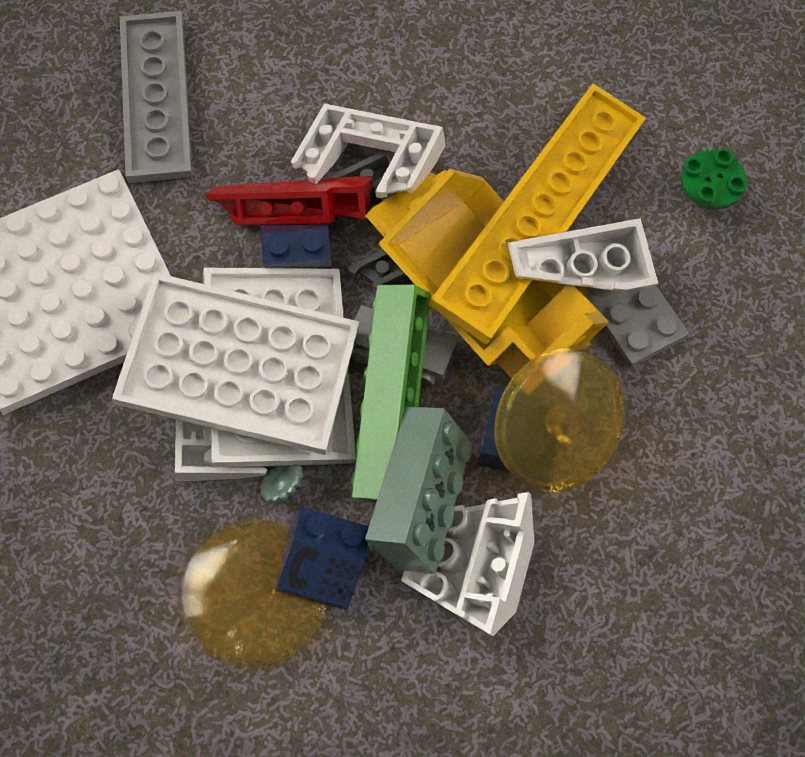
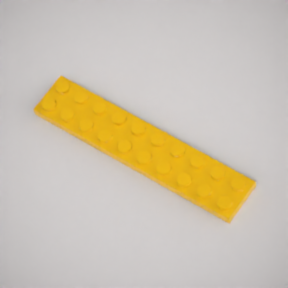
(543, 203)

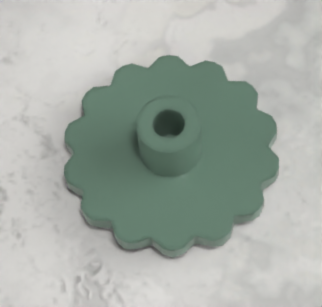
(281, 482)

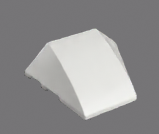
(482, 562)

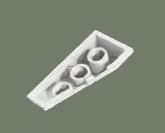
(593, 257)

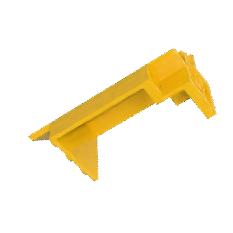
(433, 231)

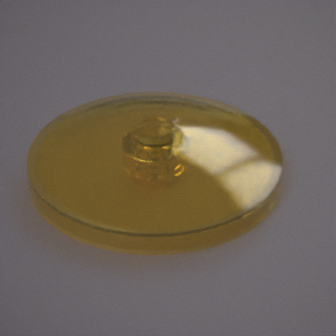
(559, 420)
(234, 600)

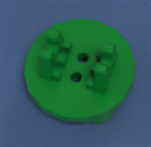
(709, 166)

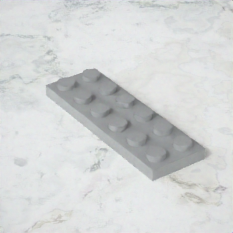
(155, 97)

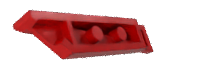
(295, 201)

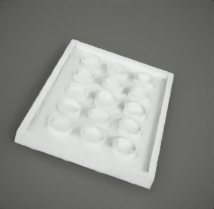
(302, 288)
(237, 363)

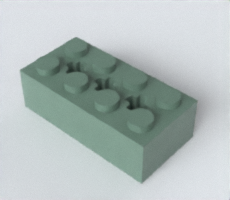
(419, 490)

